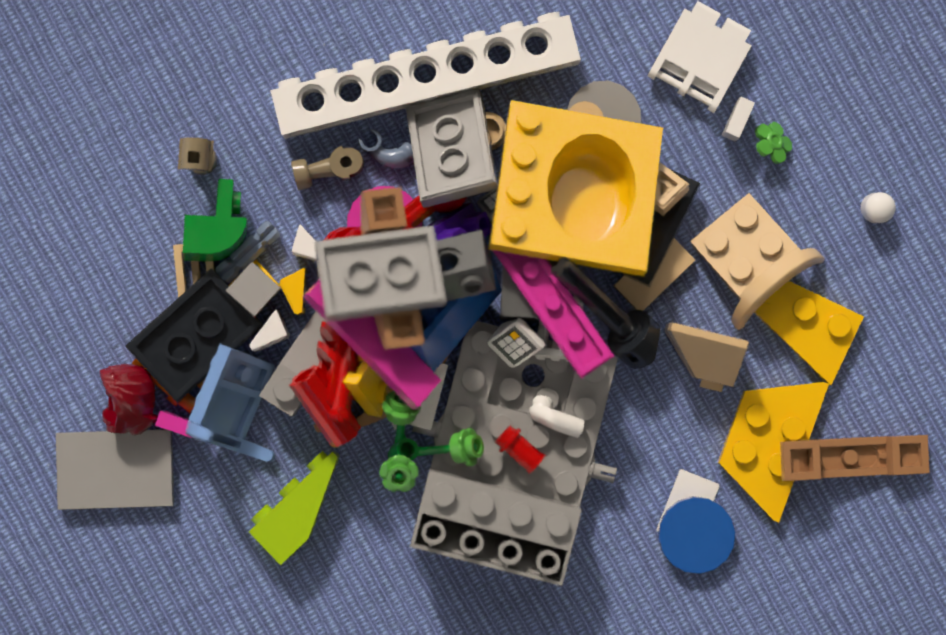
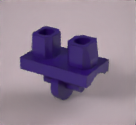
(461, 222)

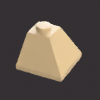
(708, 355)

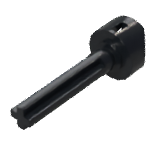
(629, 332)

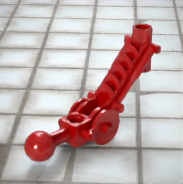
(322, 386)

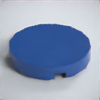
(696, 534)

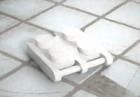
(702, 55)

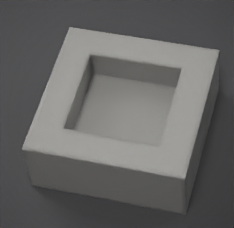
(253, 289)

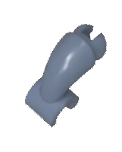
(393, 158)

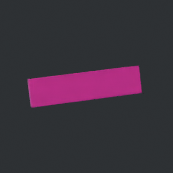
(557, 311)
(397, 367)

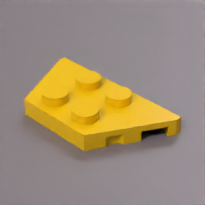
(754, 439)

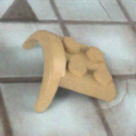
(751, 255)

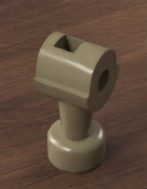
(197, 155)
(342, 163)

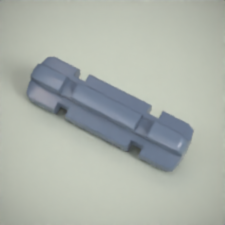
(247, 252)

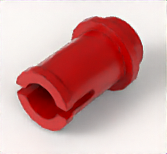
(519, 449)

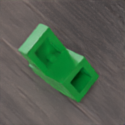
(219, 235)

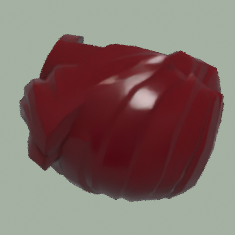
(129, 399)

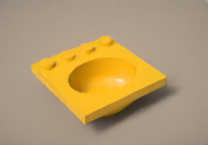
(576, 188)

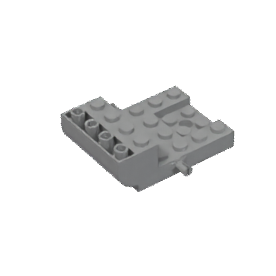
(495, 508)

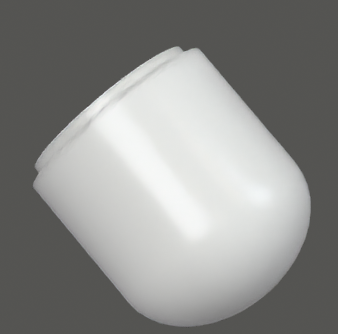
(878, 207)

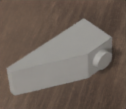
(298, 358)

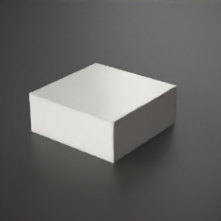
(738, 119)

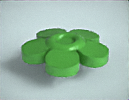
(772, 142)

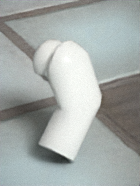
(554, 419)

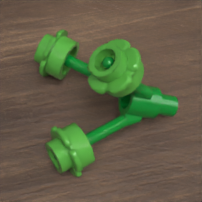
(399, 470)

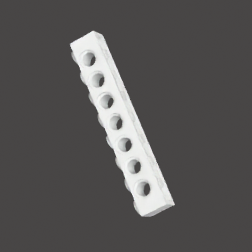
(290, 95)

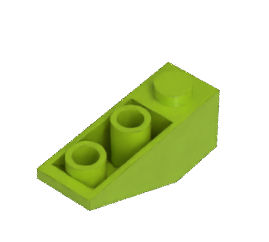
(295, 516)

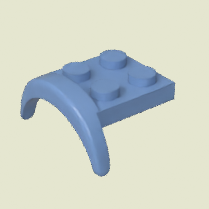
(230, 402)

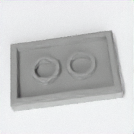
(451, 148)
(379, 273)
(114, 469)

